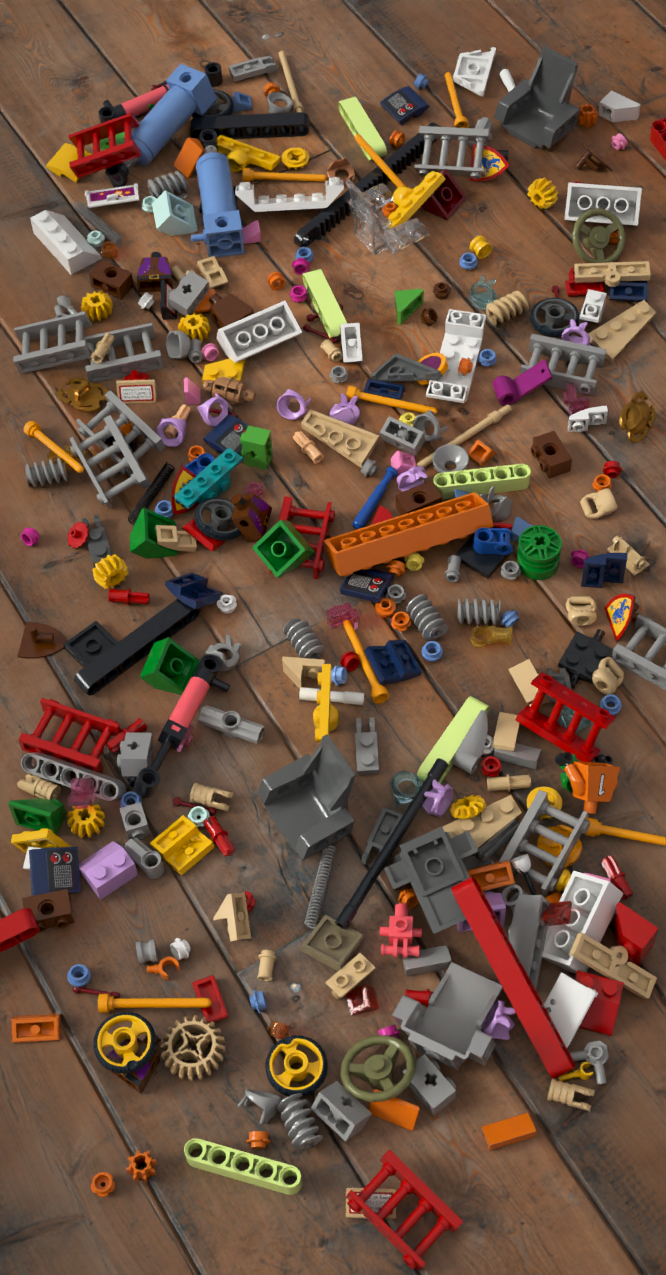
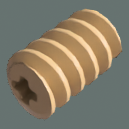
(506, 307)

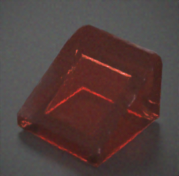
(557, 913)
(362, 1000)

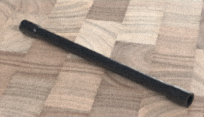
(350, 910)

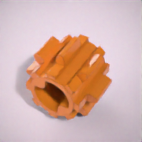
(587, 115)
(141, 1158)

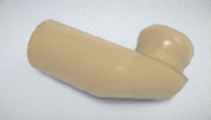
(177, 273)

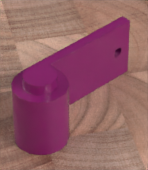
(510, 391)

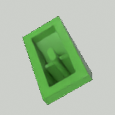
(407, 303)

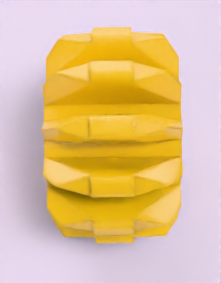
(542, 193)
(97, 305)
(195, 326)
(110, 571)
(86, 820)

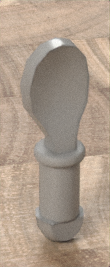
(66, 304)

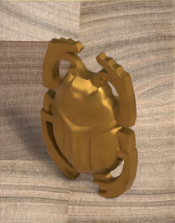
(84, 396)
(636, 416)

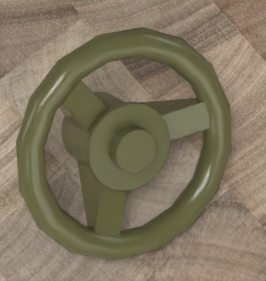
(598, 237)
(378, 1069)

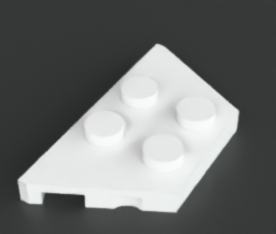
(474, 70)

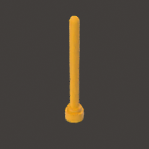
(460, 121)
(377, 159)
(250, 175)
(353, 391)
(33, 430)
(378, 692)
(597, 828)
(108, 1003)

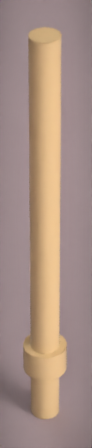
(297, 106)
(492, 418)

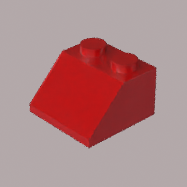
(633, 933)
(604, 1008)

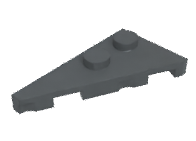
(404, 369)

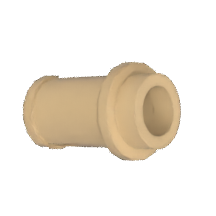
(334, 354)
(267, 961)

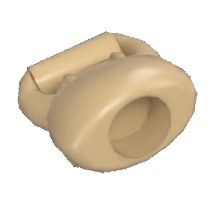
(604, 502)
(581, 615)
(605, 679)

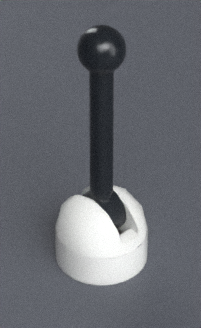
(522, 865)

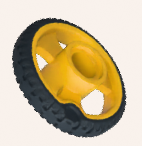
(289, 1046)
(131, 1062)

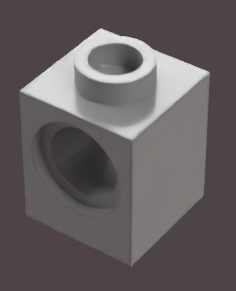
(132, 814)

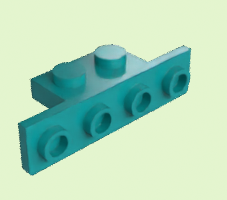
(211, 480)

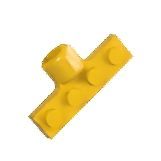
(242, 154)
(410, 199)
(325, 715)

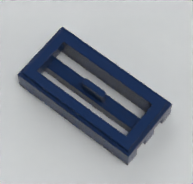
(384, 387)

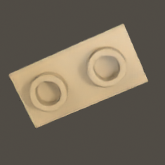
(635, 562)
(350, 976)

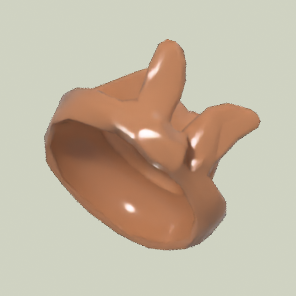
(342, 164)

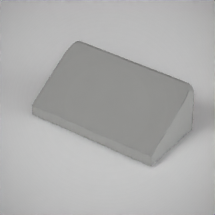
(522, 756)
(428, 961)

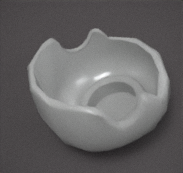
(178, 344)

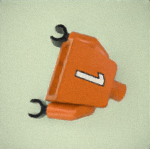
(590, 780)

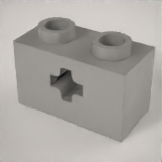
(189, 293)
(402, 436)
(135, 753)
(431, 1096)
(341, 1111)

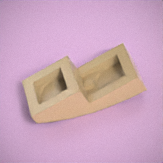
(212, 272)
(177, 540)
(506, 732)

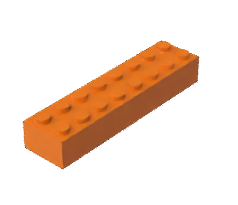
(408, 534)

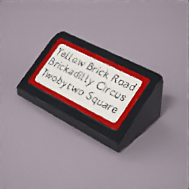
(167, 312)

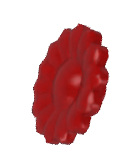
(135, 375)
(78, 535)

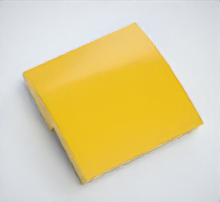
(60, 162)
(182, 845)

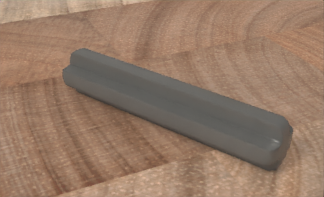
(497, 841)

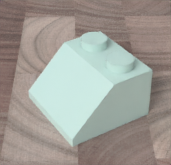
(174, 215)

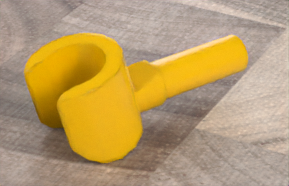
(578, 1073)

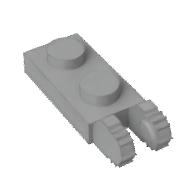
(252, 68)
(366, 749)

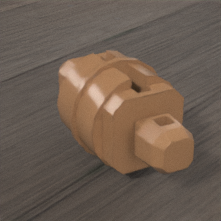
(230, 385)

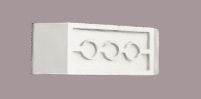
(282, 202)
(461, 339)

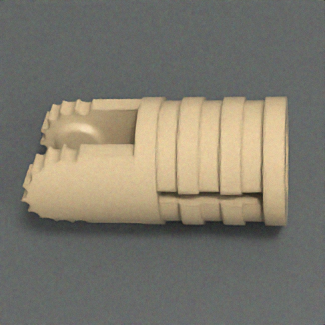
(39, 787)
(207, 796)
(564, 1093)

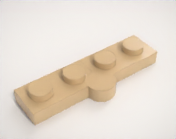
(612, 272)
(613, 964)

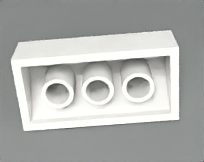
(620, 200)
(64, 241)
(258, 332)
(591, 913)

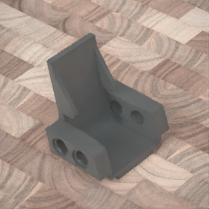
(540, 108)
(311, 799)
(433, 867)

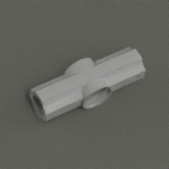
(242, 729)

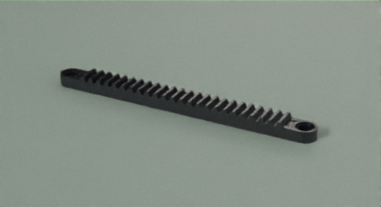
(340, 208)

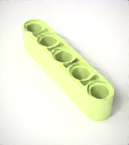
(361, 124)
(324, 302)
(480, 480)
(453, 737)
(234, 1158)

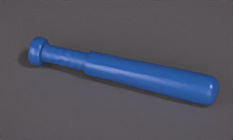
(368, 508)

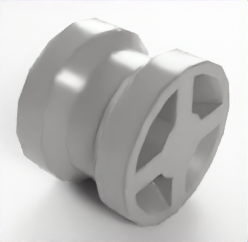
(146, 951)

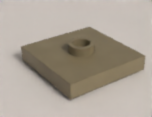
(331, 943)

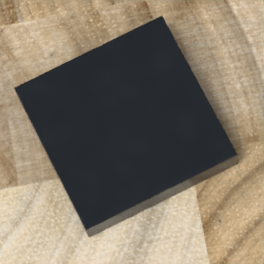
(481, 563)
(89, 644)

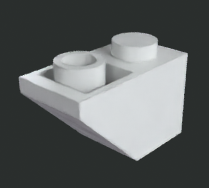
(618, 108)
(593, 306)

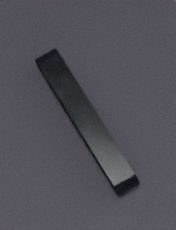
(253, 125)
(134, 647)

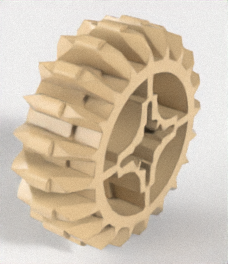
(207, 1035)

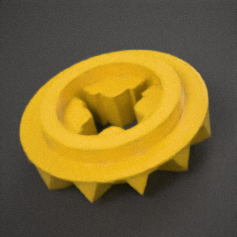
(297, 153)
(553, 796)
(468, 807)

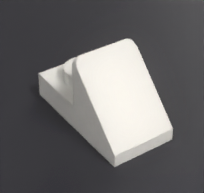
(351, 342)

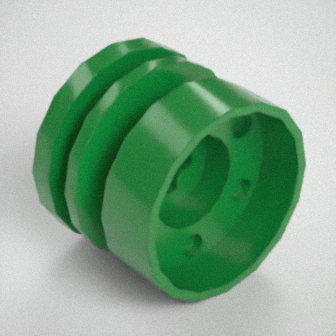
(539, 552)

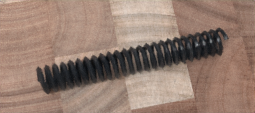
(149, 490)

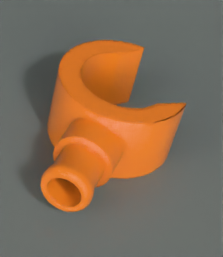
(158, 968)

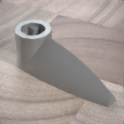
(472, 746)

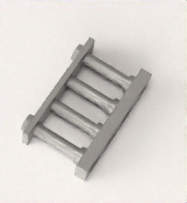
(447, 134)
(569, 351)
(57, 355)
(121, 367)
(126, 416)
(128, 461)
(642, 665)
(530, 824)

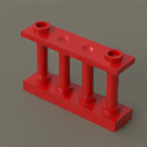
(109, 157)
(289, 511)
(554, 732)
(33, 742)
(427, 1202)

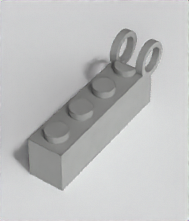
(527, 929)

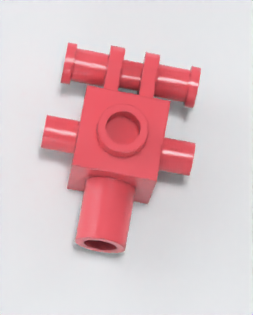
(400, 934)

